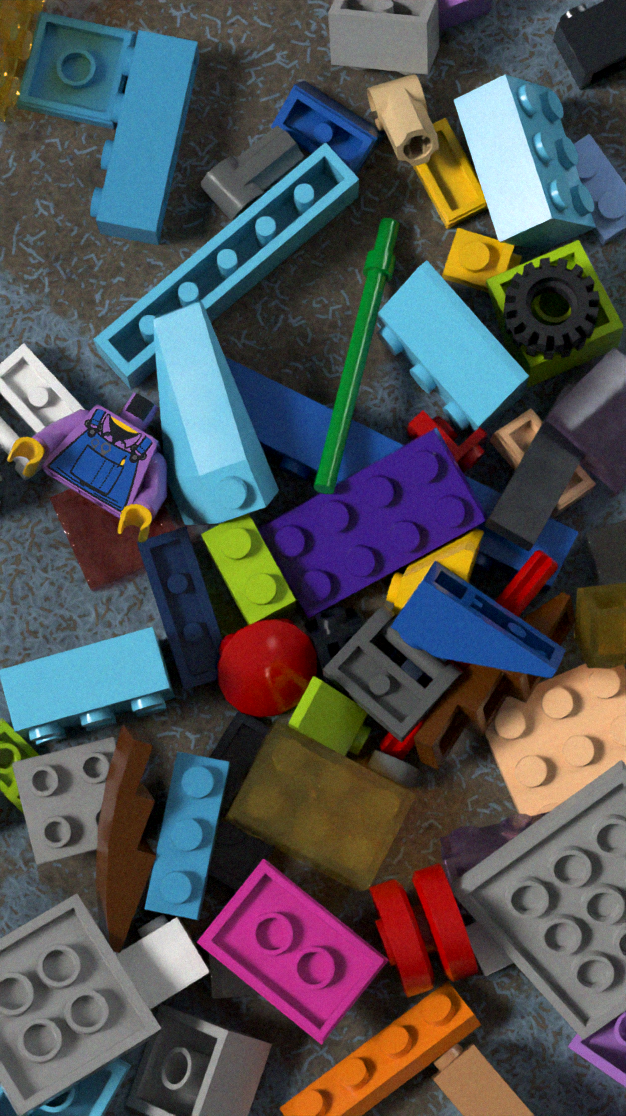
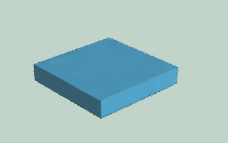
(74, 69)

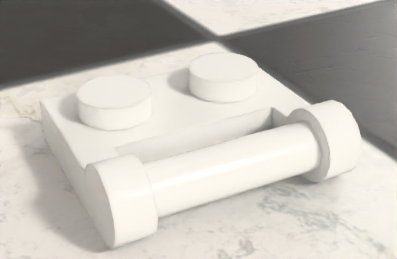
(34, 396)

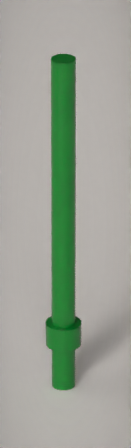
(378, 270)

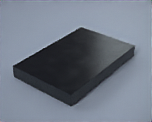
(236, 851)

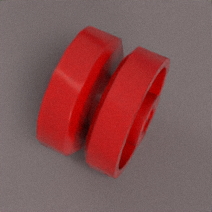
(424, 929)

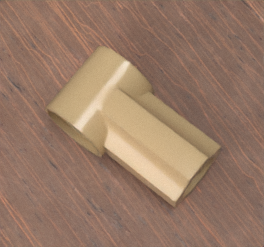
(405, 118)

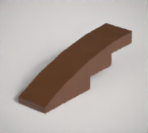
(483, 689)
(122, 852)

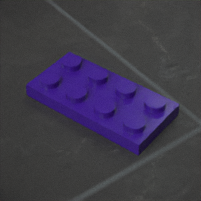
(373, 523)

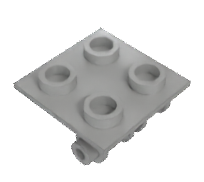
(64, 798)

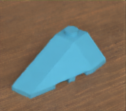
(206, 432)

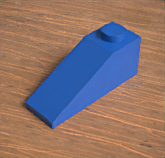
(469, 627)

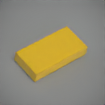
(451, 179)

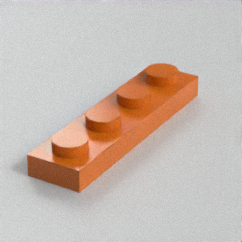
(388, 1058)

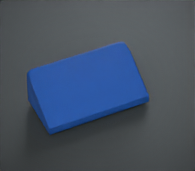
(317, 118)

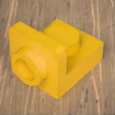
(478, 258)

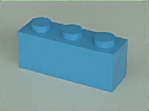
(188, 836)

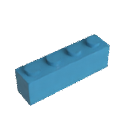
(146, 138)

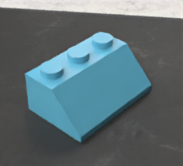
(450, 350)

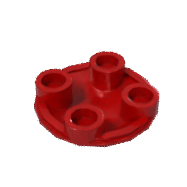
(266, 667)

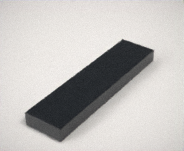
(537, 480)

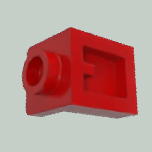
(466, 454)

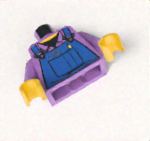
(104, 460)

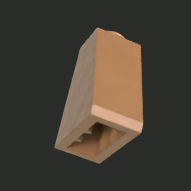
(475, 1084)

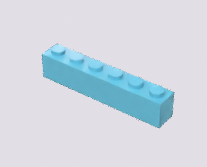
(233, 258)

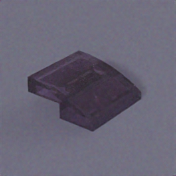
(596, 419)

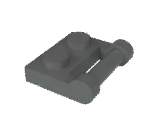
(382, 685)

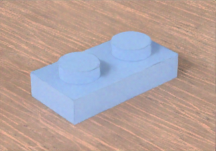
(605, 188)

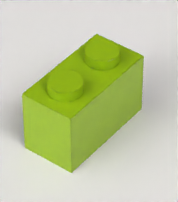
(249, 570)

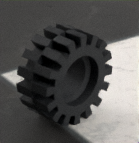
(558, 280)

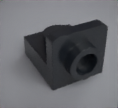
(331, 632)

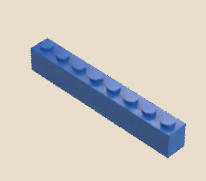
(296, 431)

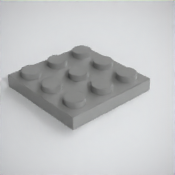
(63, 1006)

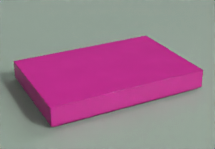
(292, 951)

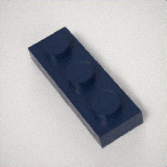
(183, 605)

